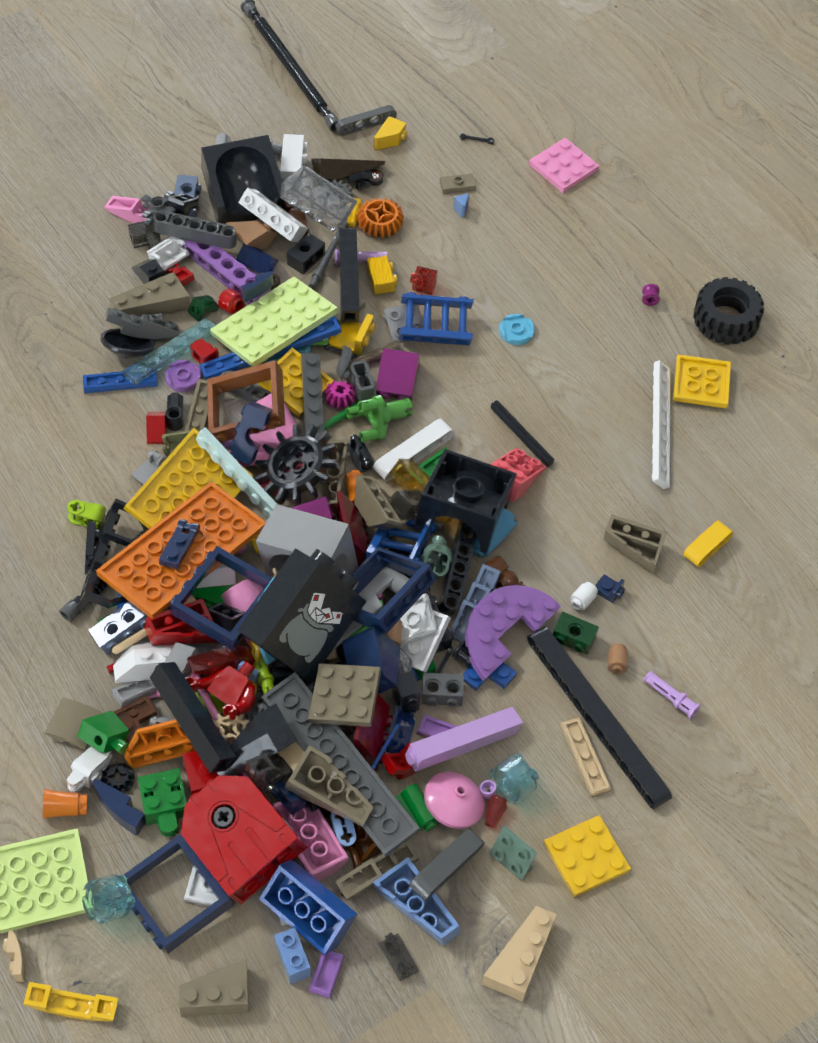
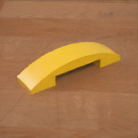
(70, 1004)

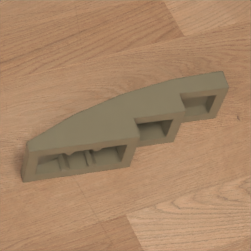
(361, 878)

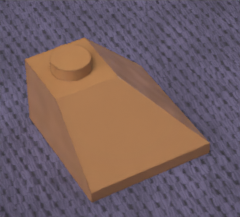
(254, 233)

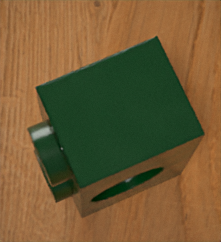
(570, 625)

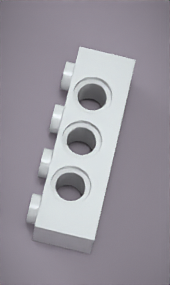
(273, 215)

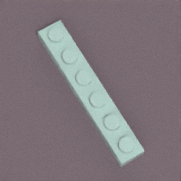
(234, 470)

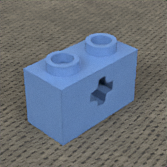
(292, 955)

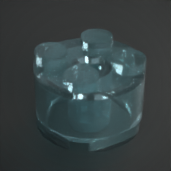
(514, 778)
(108, 898)

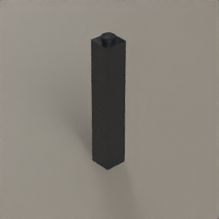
(348, 275)
(192, 717)

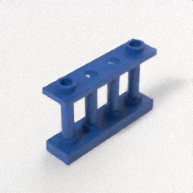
(443, 335)
(382, 536)

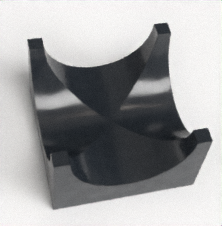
(467, 492)

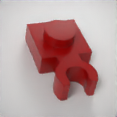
(182, 274)

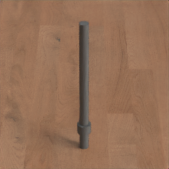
(318, 273)

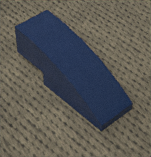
(120, 807)

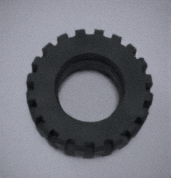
(727, 327)

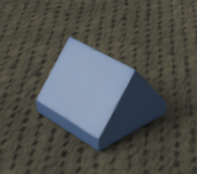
(461, 204)

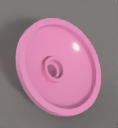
(450, 806)

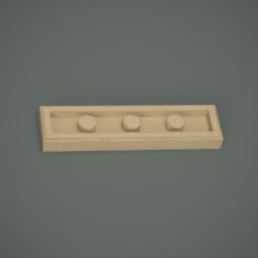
(585, 757)

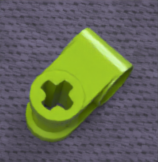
(86, 512)

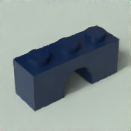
(243, 447)

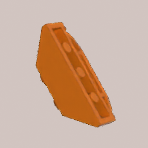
(157, 744)

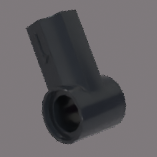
(174, 411)

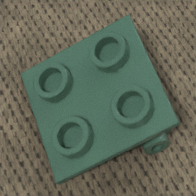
(513, 853)

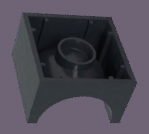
(235, 167)

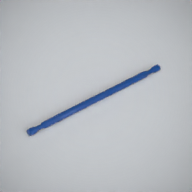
(384, 747)

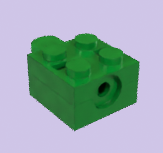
(163, 801)

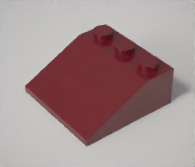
(349, 514)
(371, 739)

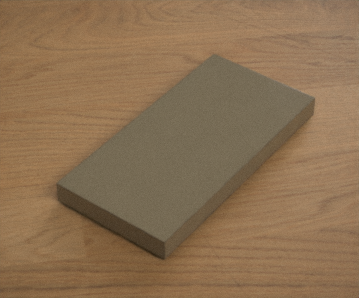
(329, 290)

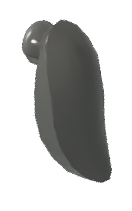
(343, 363)

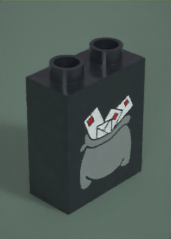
(304, 612)

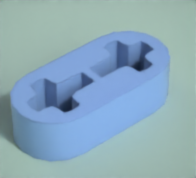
(338, 831)

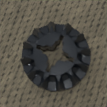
(125, 782)

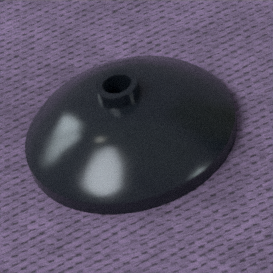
(126, 345)

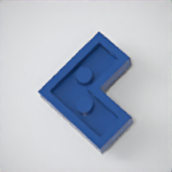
(501, 676)

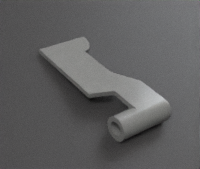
(384, 579)

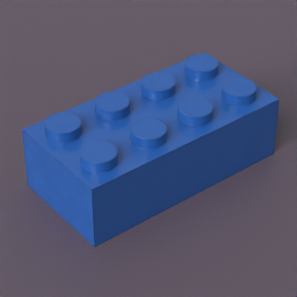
(308, 906)

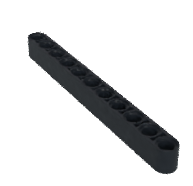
(599, 718)

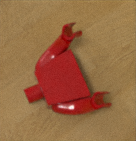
(231, 687)

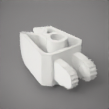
(87, 768)

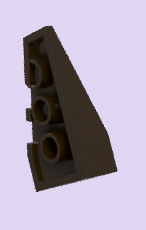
(340, 168)

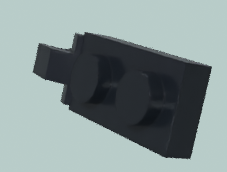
(92, 536)

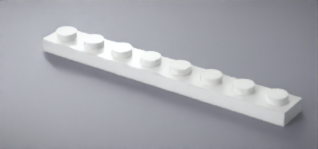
(661, 425)

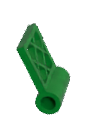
(413, 802)

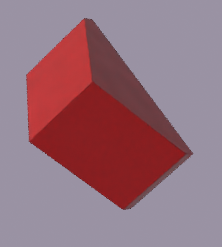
(155, 427)

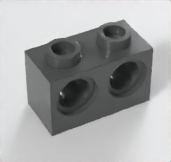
(442, 684)

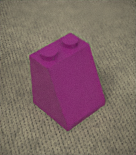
(397, 374)

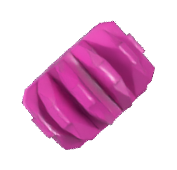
(340, 394)

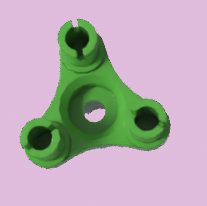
(379, 415)

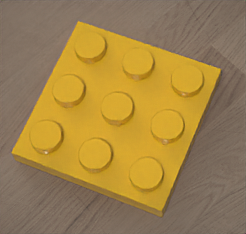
(292, 381)
(701, 381)
(586, 856)

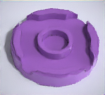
(182, 375)

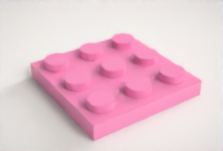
(564, 165)

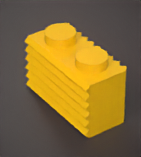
(381, 275)

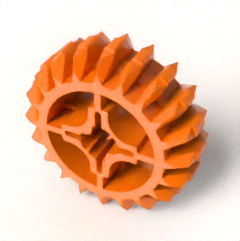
(380, 217)

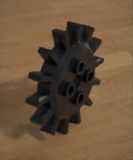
(285, 458)

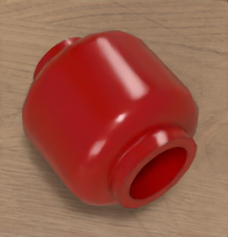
(230, 301)

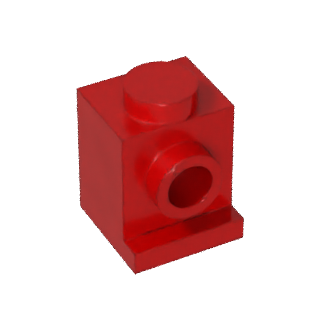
(203, 351)

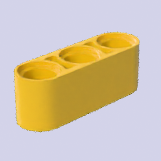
(708, 543)

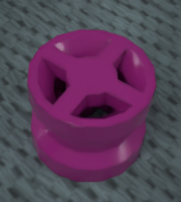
(650, 294)

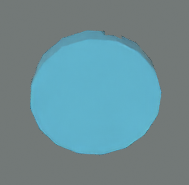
(516, 329)

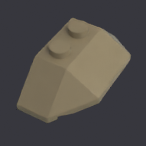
(374, 505)

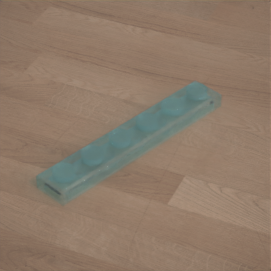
(168, 352)

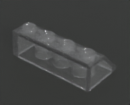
(317, 198)

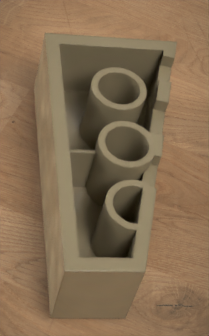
(336, 475)

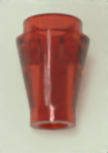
(495, 809)

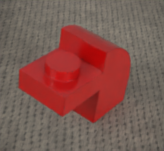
(397, 764)

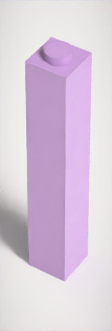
(463, 739)

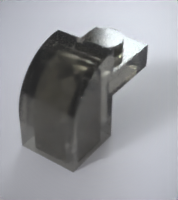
(143, 235)
(266, 772)

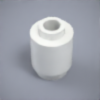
(583, 596)

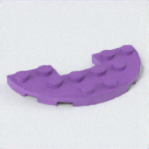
(496, 615)

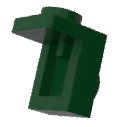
(202, 305)

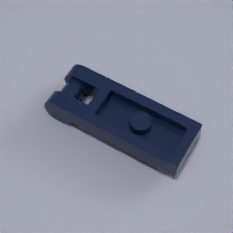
(179, 544)

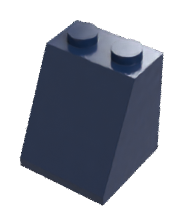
(374, 650)

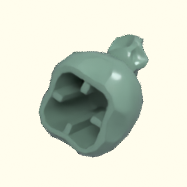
(438, 556)

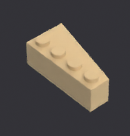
(519, 958)

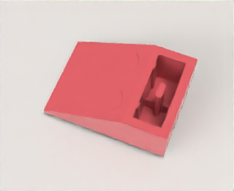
(526, 467)

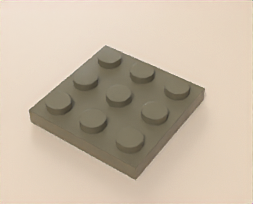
(344, 695)

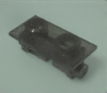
(398, 956)

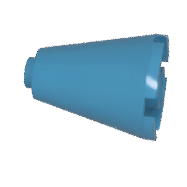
(503, 528)

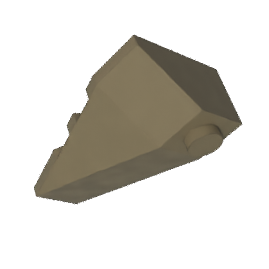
(324, 785)

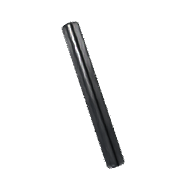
(522, 433)

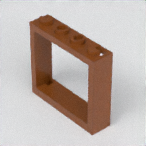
(240, 379)

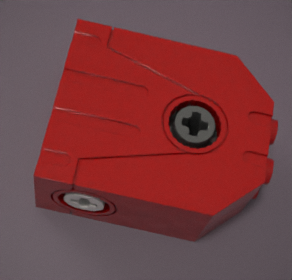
(238, 835)

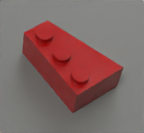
(168, 629)

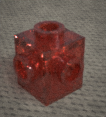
(424, 280)

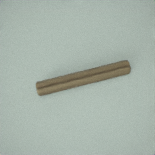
(375, 354)

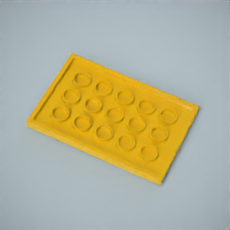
(177, 480)

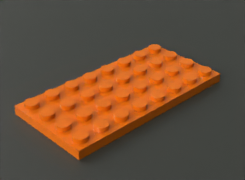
(151, 586)

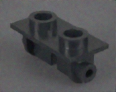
(360, 454)

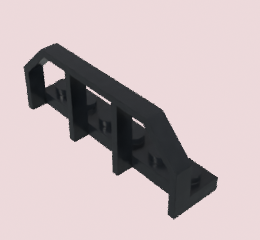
(101, 550)

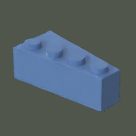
(428, 914)

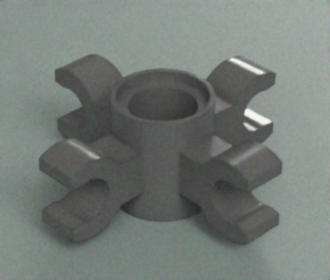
(156, 204)

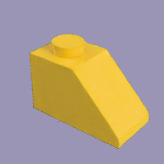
(390, 134)

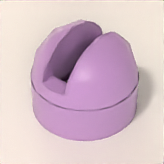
(492, 787)

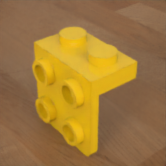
(354, 335)

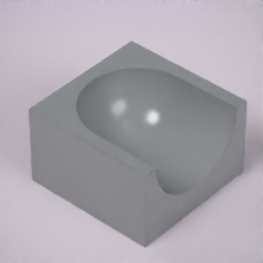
(306, 532)

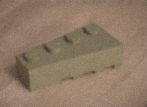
(154, 297)

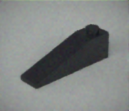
(264, 734)

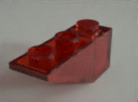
(215, 660)

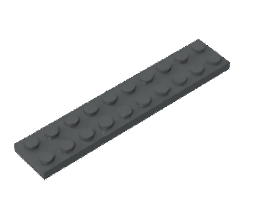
(388, 822)

